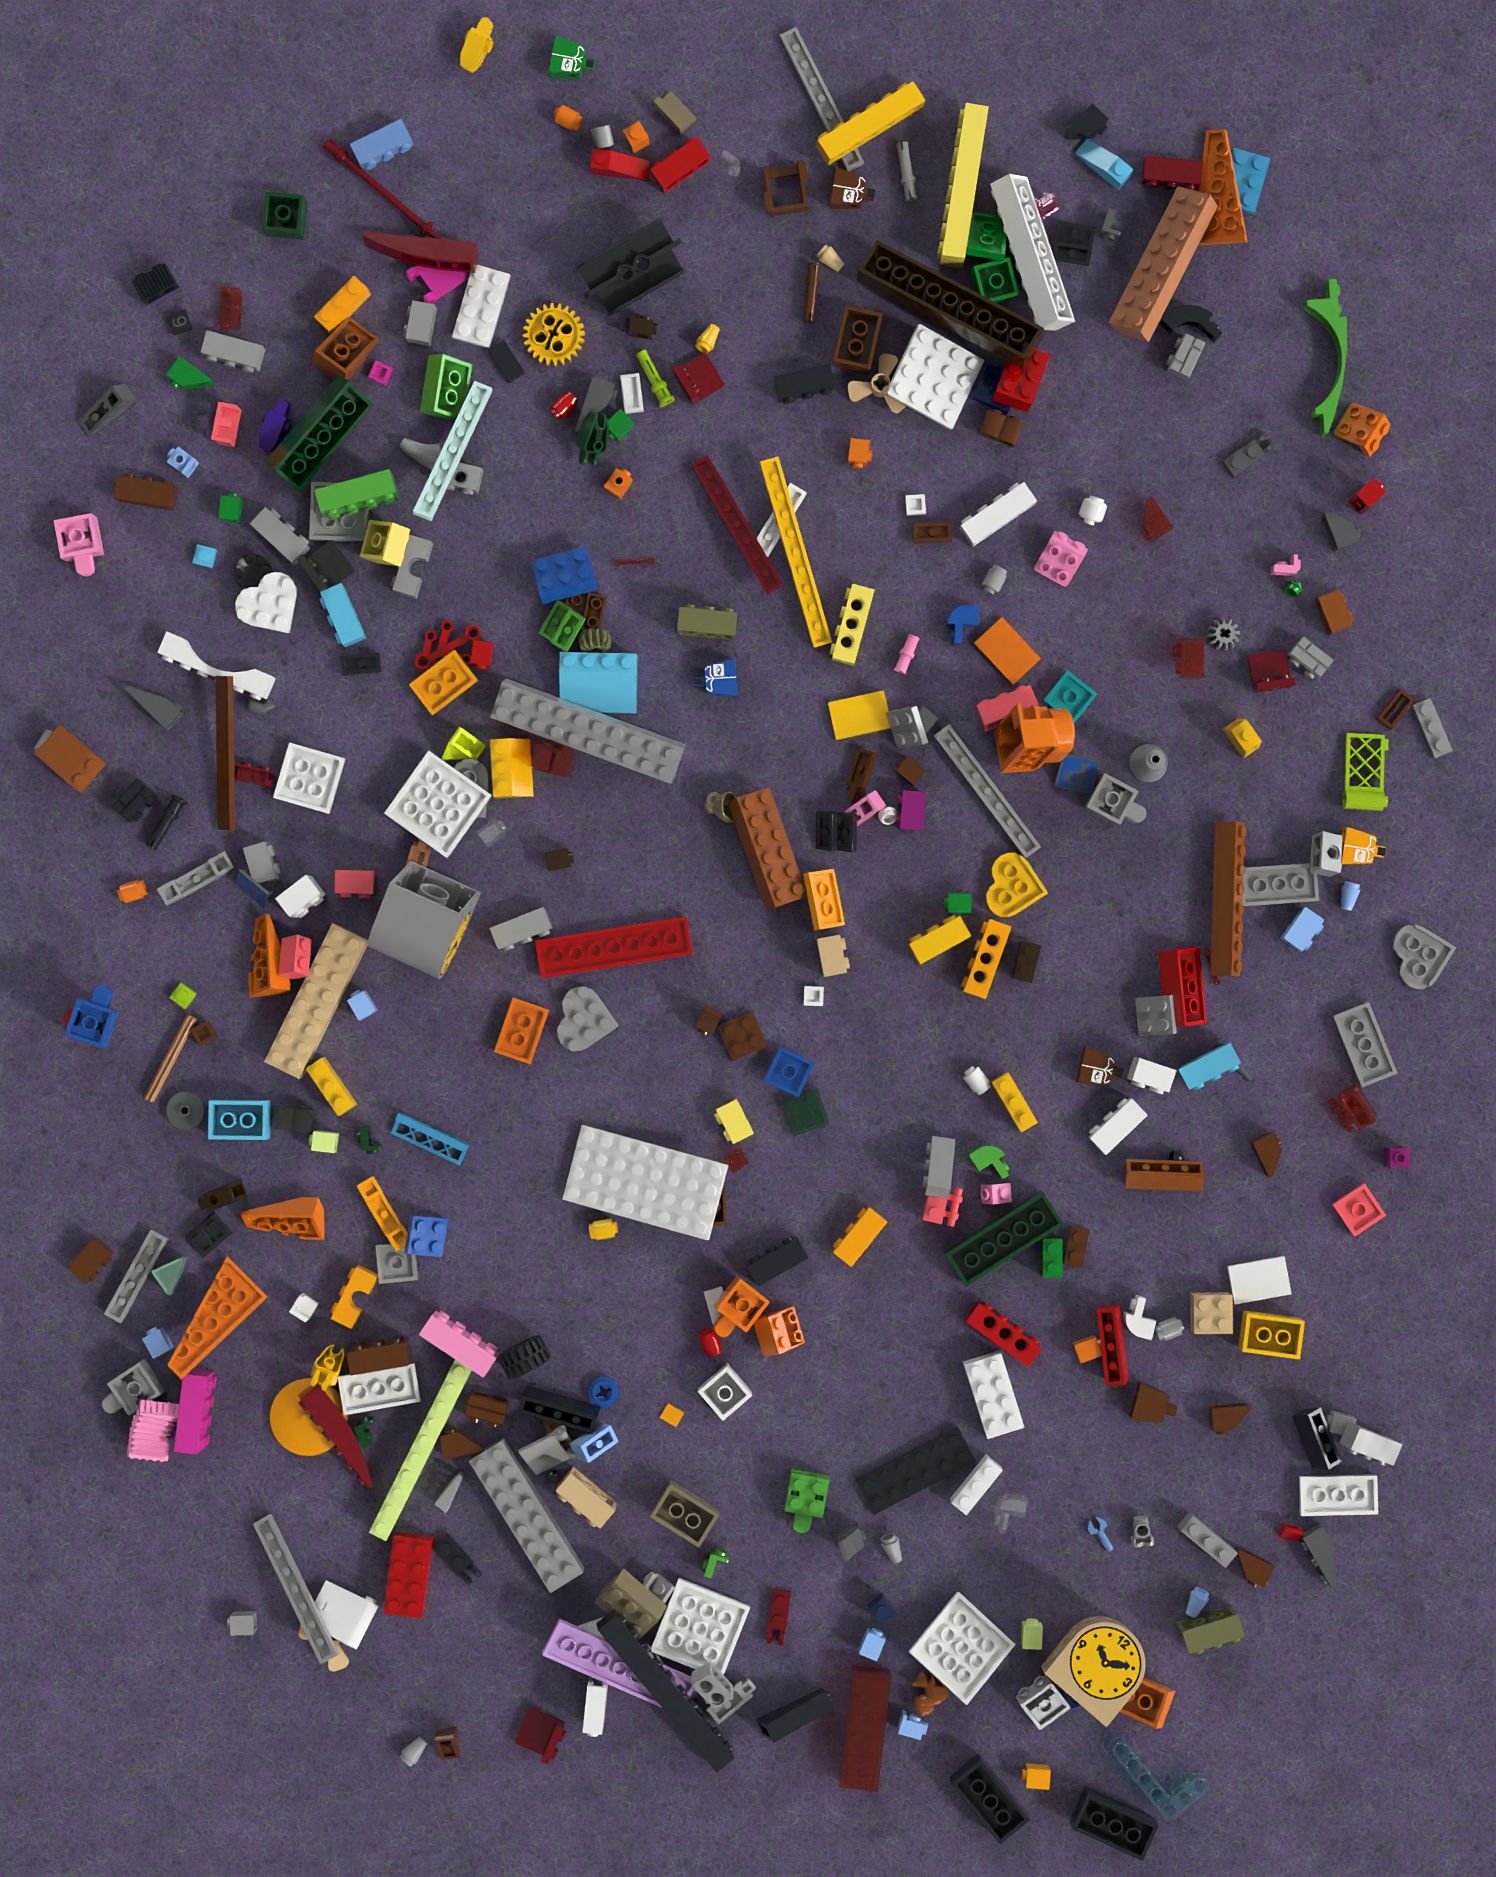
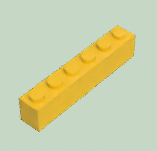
(870, 123)

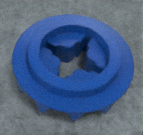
(601, 1400)

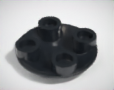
(250, 570)

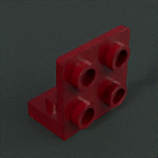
(698, 378)
(1270, 671)

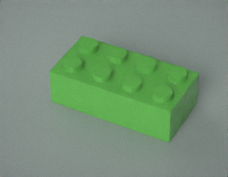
(357, 494)

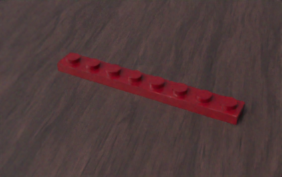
(737, 524)

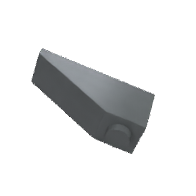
(597, 399)
(107, 408)
(161, 708)
(850, 1540)

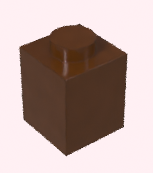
(909, 770)

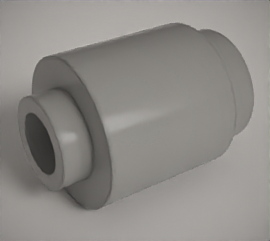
(994, 580)
(1169, 1329)

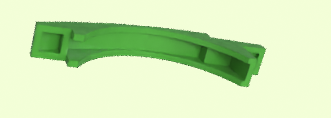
(1328, 313)

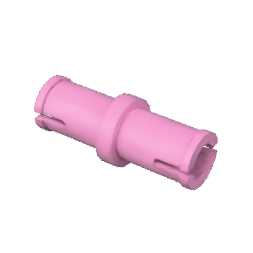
(906, 654)

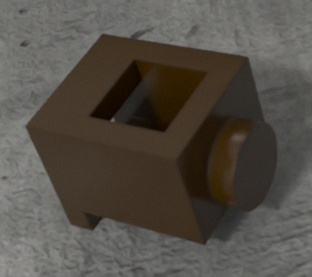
(642, 327)

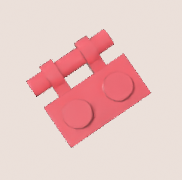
(935, 1207)

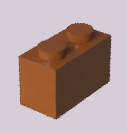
(1334, 612)

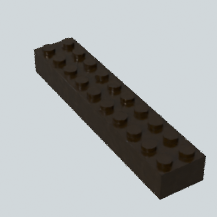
(950, 304)

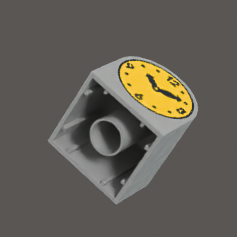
(423, 919)

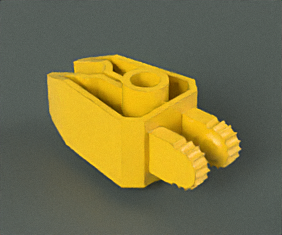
(476, 45)
(327, 1368)

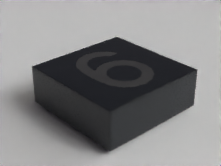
(180, 322)

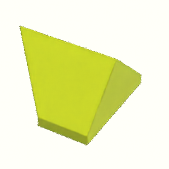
(463, 746)

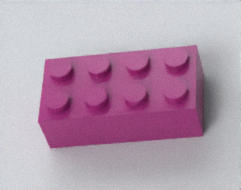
(194, 1411)

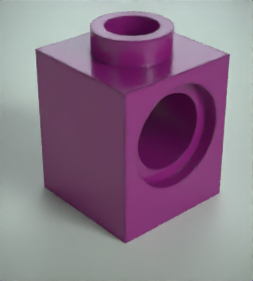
(1396, 1157)

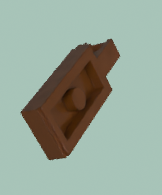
(860, 774)

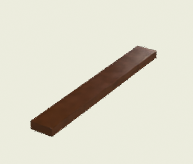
(225, 753)

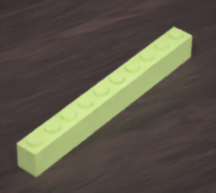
(420, 1451)

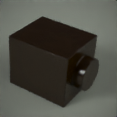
(559, 859)

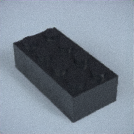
(989, 1798)
(1113, 1823)

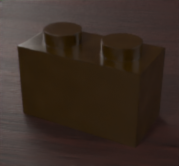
(1026, 961)

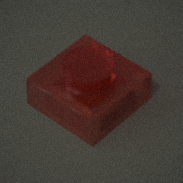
(736, 1159)

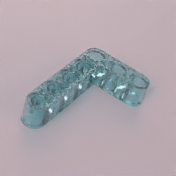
(1152, 1782)

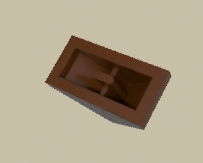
(447, 1743)

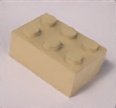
(586, 1498)

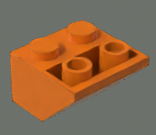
(778, 1331)

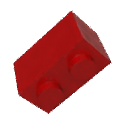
(1367, 495)

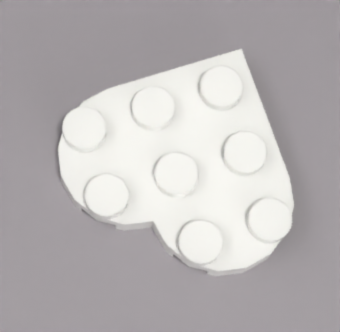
(269, 604)

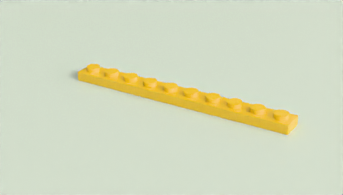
(795, 552)

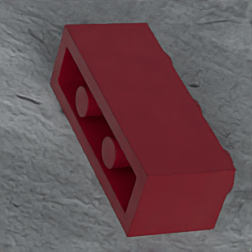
(1171, 173)

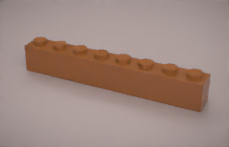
(1228, 898)

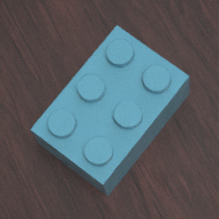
(239, 1119)

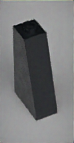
(795, 1715)

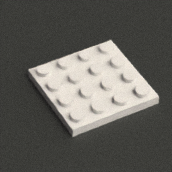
(934, 377)
(438, 804)
(699, 1626)
(961, 1648)

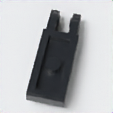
(456, 1558)

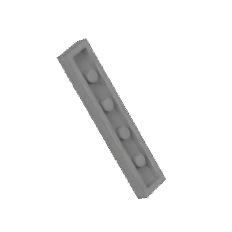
(136, 1276)

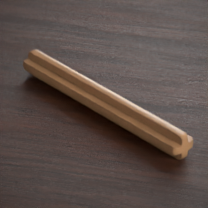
(170, 1058)

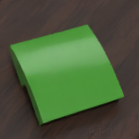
(562, 625)

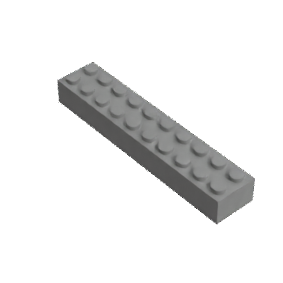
(588, 730)

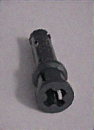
(170, 814)

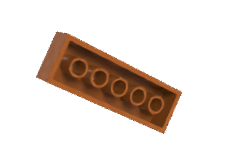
(767, 848)

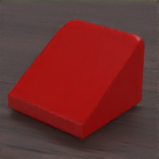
(1290, 1532)

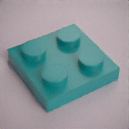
(1071, 695)

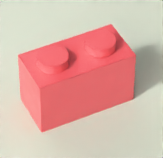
(355, 882)
(295, 957)

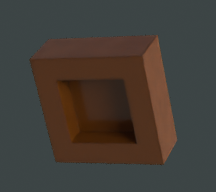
(204, 1033)

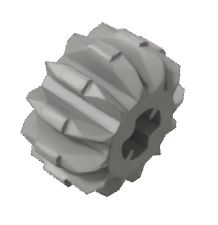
(1231, 634)

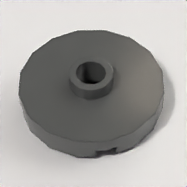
(195, 1107)

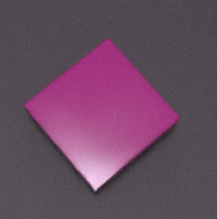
(380, 373)

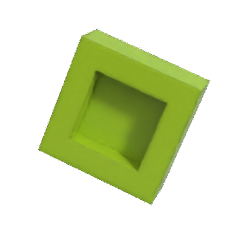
(183, 995)

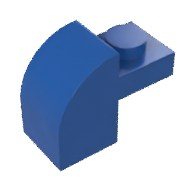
(962, 617)

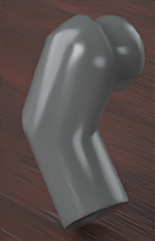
(258, 708)

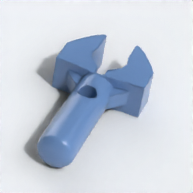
(1101, 1534)

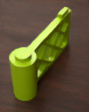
(1365, 797)

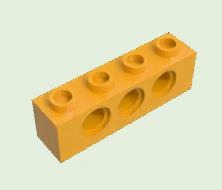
(1001, 933)

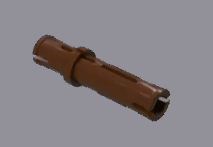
(811, 292)

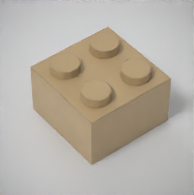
(832, 955)
(1211, 1313)

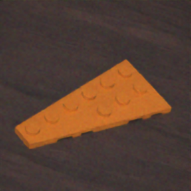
(1220, 182)
(224, 1307)

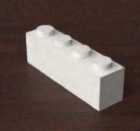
(997, 514)

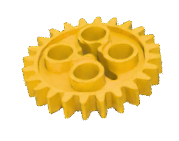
(569, 341)

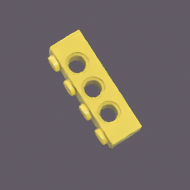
(864, 597)

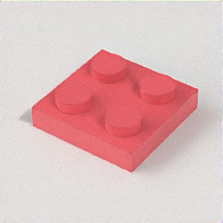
(1358, 1209)

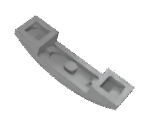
(195, 879)

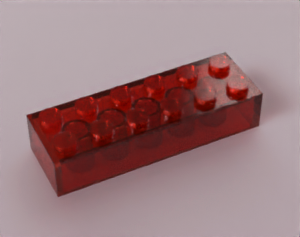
(865, 1728)

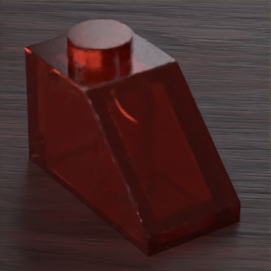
(1154, 522)

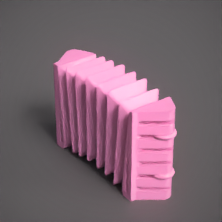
(152, 1430)

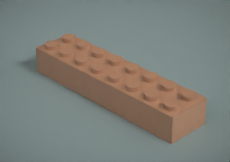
(1163, 264)

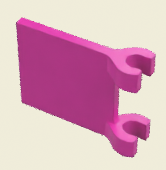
(438, 281)

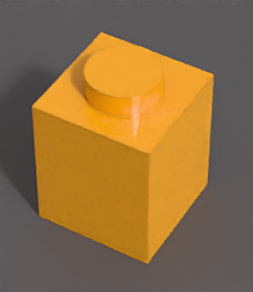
(1036, 1776)

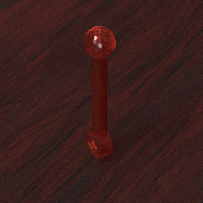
(650, 561)
(1206, 950)

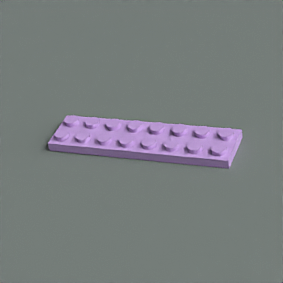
(597, 1659)

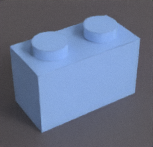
(1302, 929)
(590, 1446)

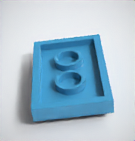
(1250, 175)

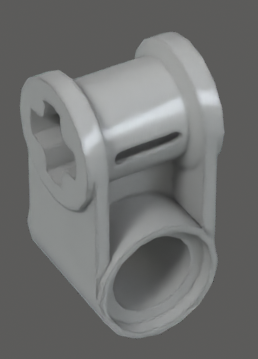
(602, 136)

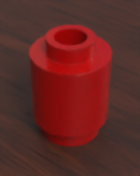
(564, 405)
(710, 1342)

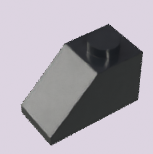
(1088, 124)

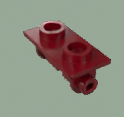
(246, 772)

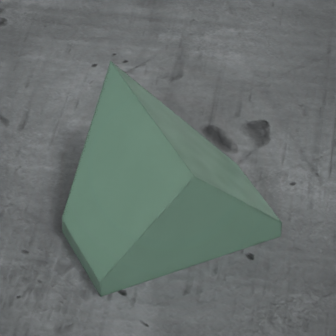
(169, 1274)

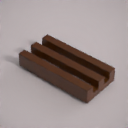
(1385, 721)

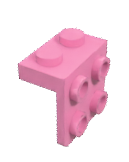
(1061, 558)

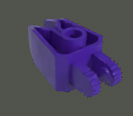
(275, 426)

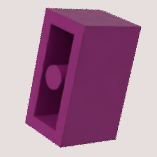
(911, 811)

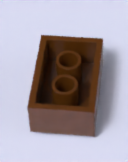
(857, 339)
(379, 1355)

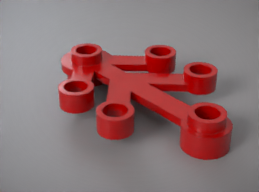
(444, 648)

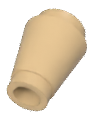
(830, 258)

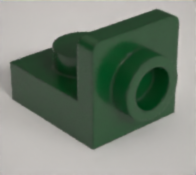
(364, 1435)

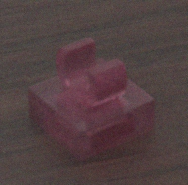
(1047, 204)

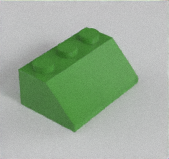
(445, 386)

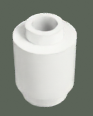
(976, 1080)

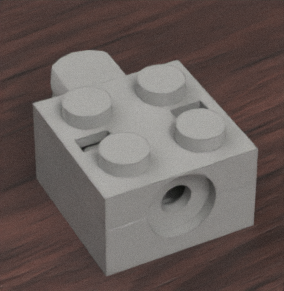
(1115, 803)
(130, 1389)

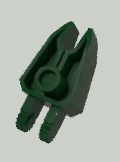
(592, 437)

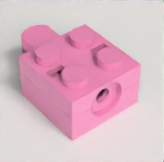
(79, 541)

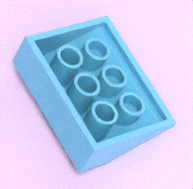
(599, 681)

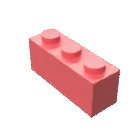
(993, 711)

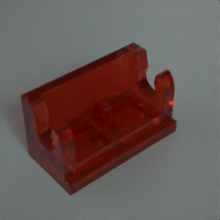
(230, 308)

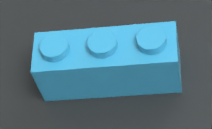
(342, 615)
(1209, 1066)

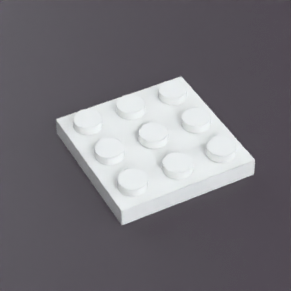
(309, 778)

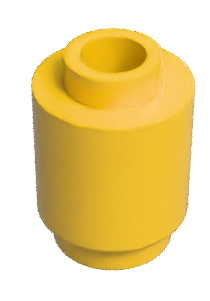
(603, 1229)

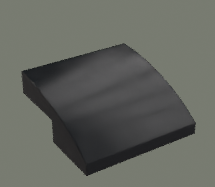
(1073, 243)
(836, 831)

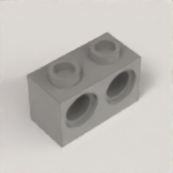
(711, 1685)

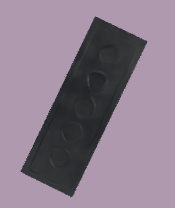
(915, 1470)

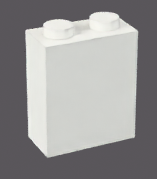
(595, 1707)

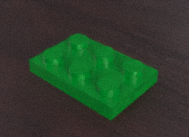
(986, 237)

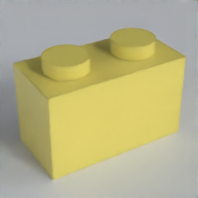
(734, 1121)

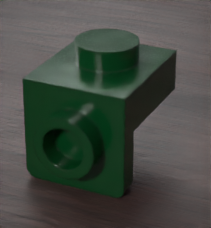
(364, 1138)

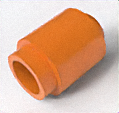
(567, 118)
(132, 891)

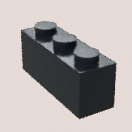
(804, 383)
(777, 1260)
(1317, 1439)

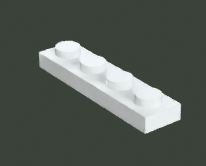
(770, 533)

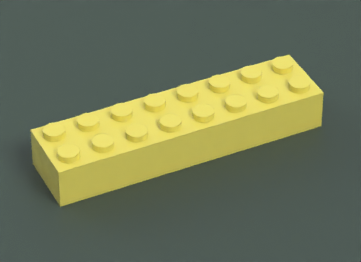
(963, 180)

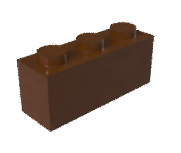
(145, 492)

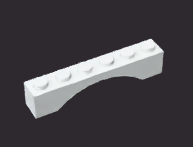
(179, 649)

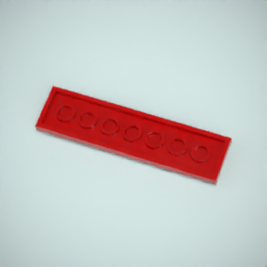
(614, 947)

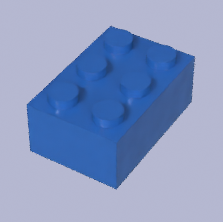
(564, 575)

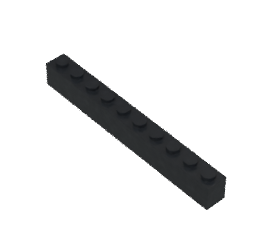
(665, 1690)

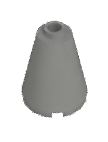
(1143, 766)

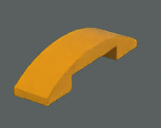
(383, 1213)

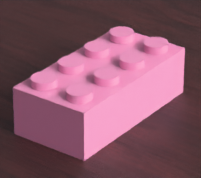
(459, 1343)

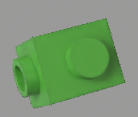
(709, 1564)

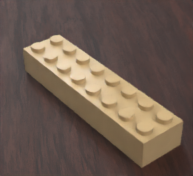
(317, 1001)

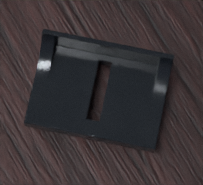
(215, 1228)

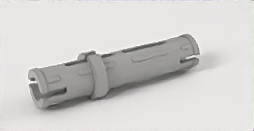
(906, 171)

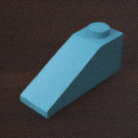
(1104, 163)

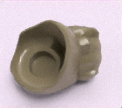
(718, 805)

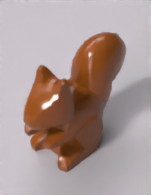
(933, 1694)

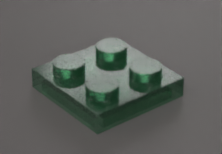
(805, 1112)

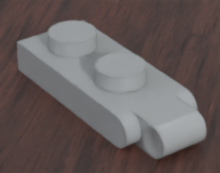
(741, 1694)

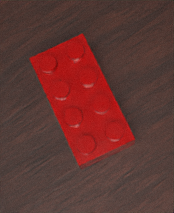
(408, 1575)

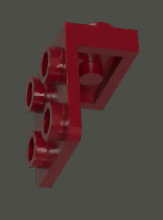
(541, 1734)

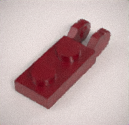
(778, 1614)

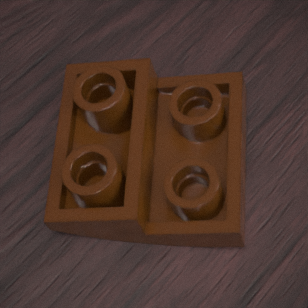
(590, 606)

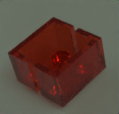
(544, 758)

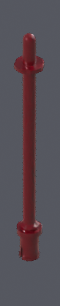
(342, 157)

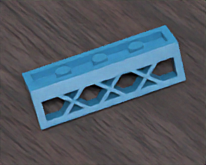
(432, 1132)

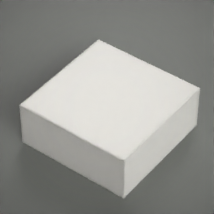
(915, 505)
(813, 996)

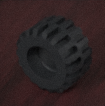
(524, 1357)

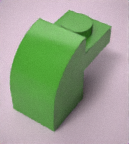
(987, 1155)

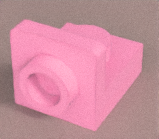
(1284, 569)

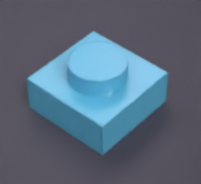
(204, 556)

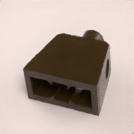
(223, 1196)

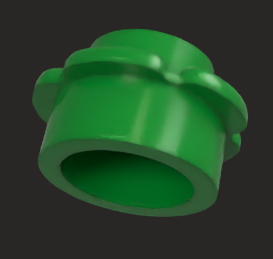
(1293, 588)

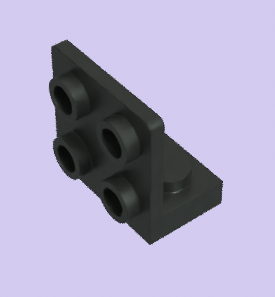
(326, 566)

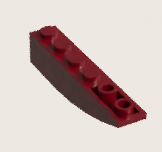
(426, 252)
(335, 1428)

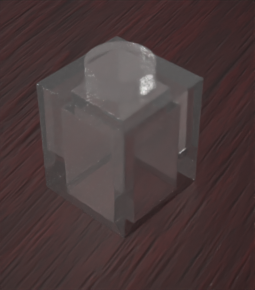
(492, 832)

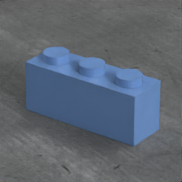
(382, 144)

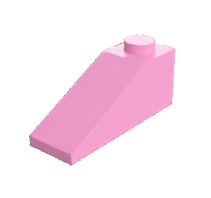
(867, 807)

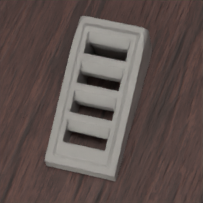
(447, 1496)

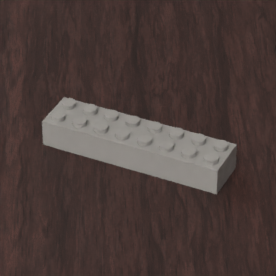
(527, 1515)

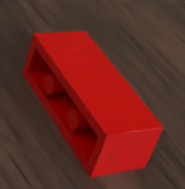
(680, 164)

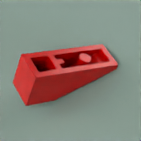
(618, 165)

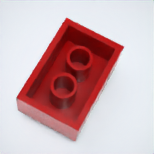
(1019, 386)

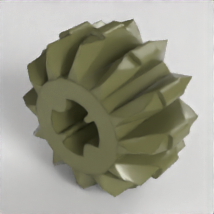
(595, 640)

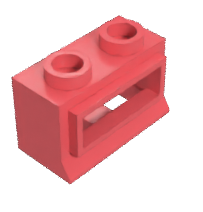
(226, 424)

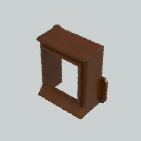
(801, 172)

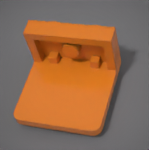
(1362, 427)

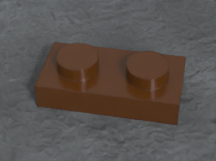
(932, 532)
(1076, 1246)

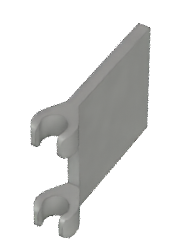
(547, 1451)

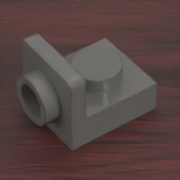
(1109, 222)

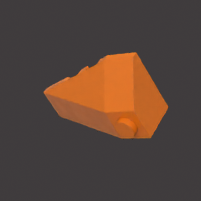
(265, 975)
(296, 1216)

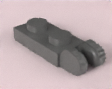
(1247, 455)

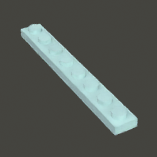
(452, 451)

